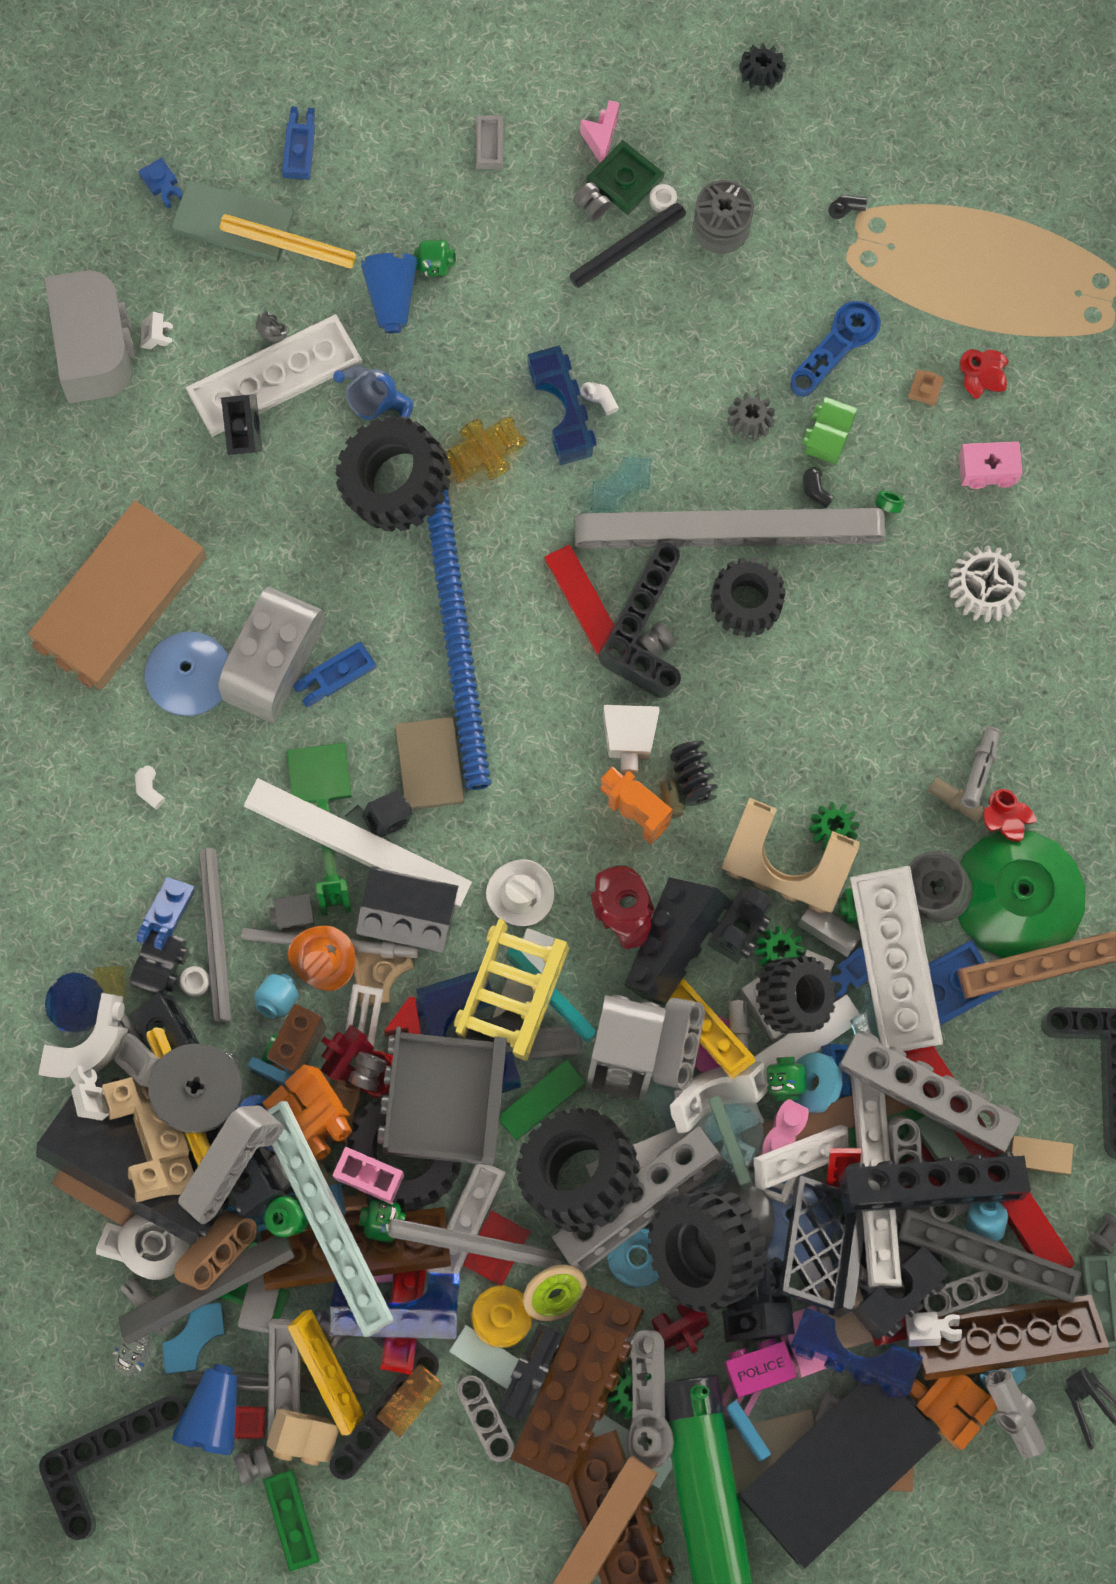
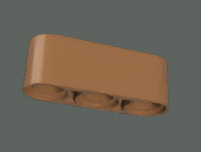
(92, 1198)
(215, 1251)

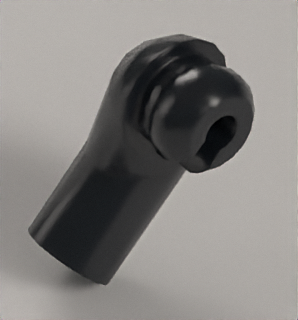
(845, 204)
(813, 487)

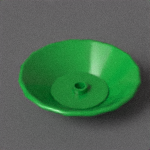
(1016, 923)

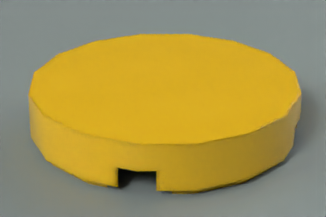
(500, 1317)

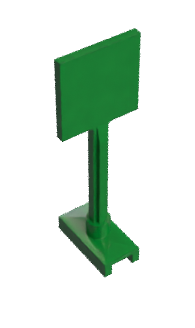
(318, 777)

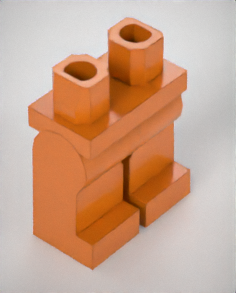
(636, 803)
(314, 1107)
(940, 1404)

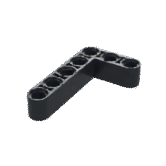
(636, 620)
(1101, 1030)
(370, 1423)
(100, 1452)

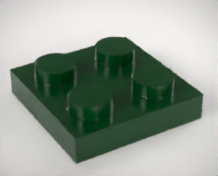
(625, 177)

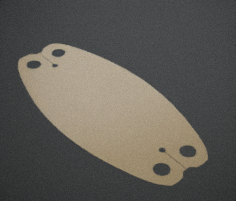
(984, 270)

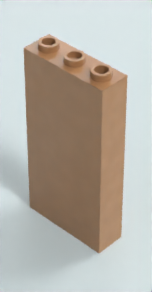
(116, 596)

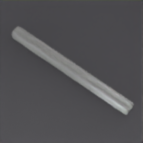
(215, 935)
(473, 1243)

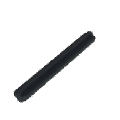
(627, 245)

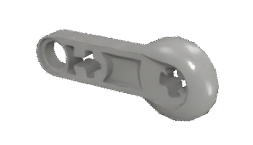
(649, 1403)

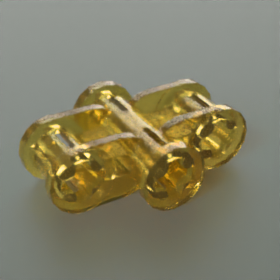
(485, 449)

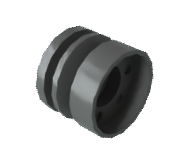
(723, 216)
(940, 870)

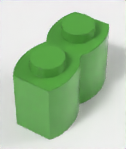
(830, 430)

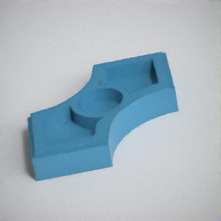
(183, 1351)

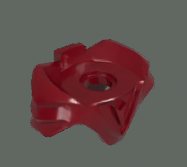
(628, 924)

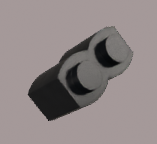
(156, 967)

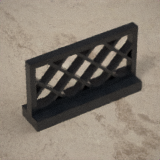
(846, 1256)

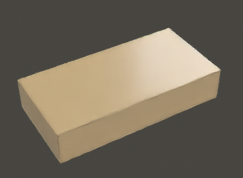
(1044, 1154)

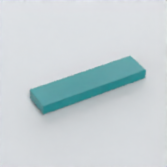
(557, 1001)

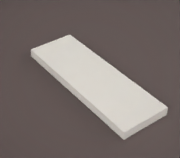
(277, 371)
(896, 959)

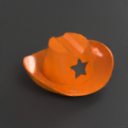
(322, 957)

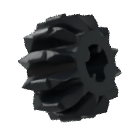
(757, 75)

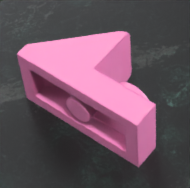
(600, 134)

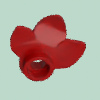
(986, 374)
(1007, 815)

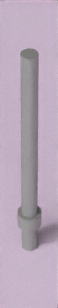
(386, 948)

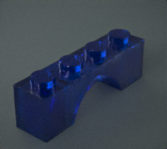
(551, 374)
(892, 1370)

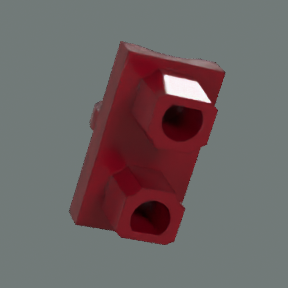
(341, 1051)
(684, 1331)

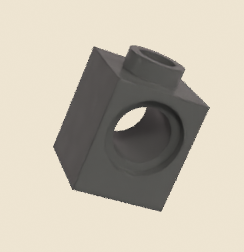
(292, 913)

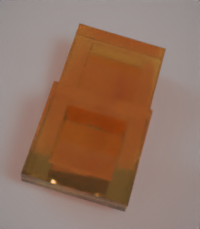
(410, 1400)

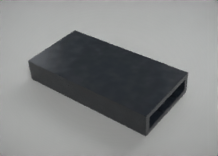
(100, 1158)
(839, 1469)

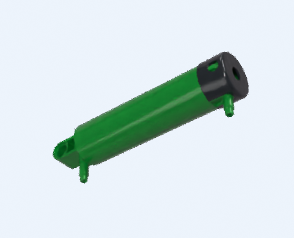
(706, 1482)

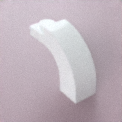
(96, 1050)
(693, 1103)

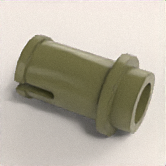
(672, 798)

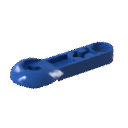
(838, 343)

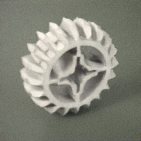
(976, 581)

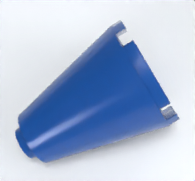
(390, 288)
(211, 1413)

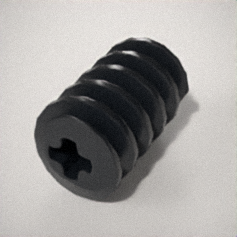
(692, 773)

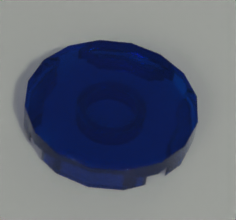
(73, 1002)

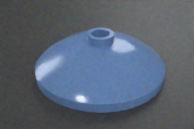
(189, 691)
(778, 1242)

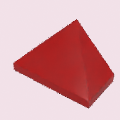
(839, 1160)

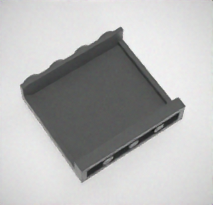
(443, 1098)

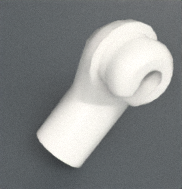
(599, 394)
(145, 789)

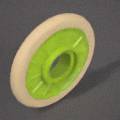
(536, 1294)

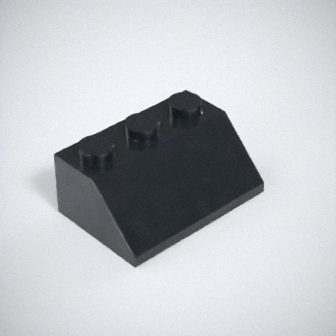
(407, 909)

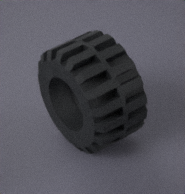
(751, 575)
(779, 1000)

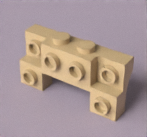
(165, 1148)

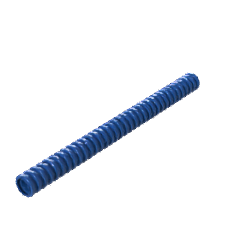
(458, 646)

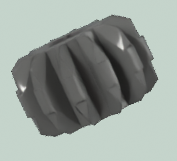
(751, 426)

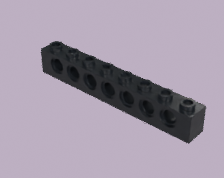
(263, 1188)

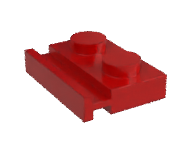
(502, 1229)

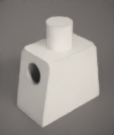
(630, 733)

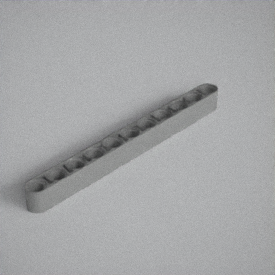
(730, 528)

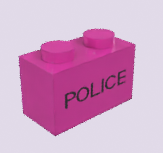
(759, 1368)

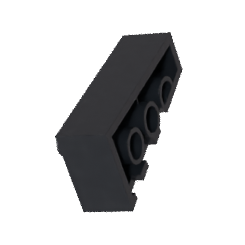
(677, 930)

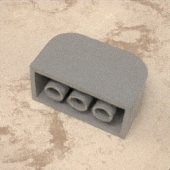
(89, 335)
(270, 654)
(625, 1047)

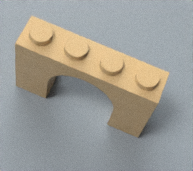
(817, 887)

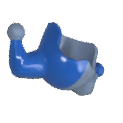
(373, 392)

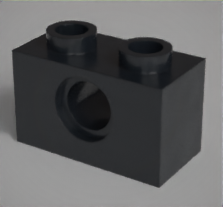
(241, 424)

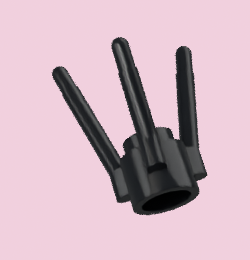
(1085, 1384)

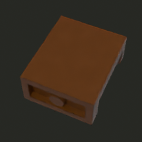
(297, 1039)

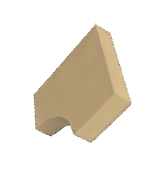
(379, 973)

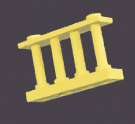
(531, 1012)

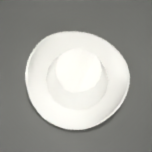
(520, 892)
(149, 1249)

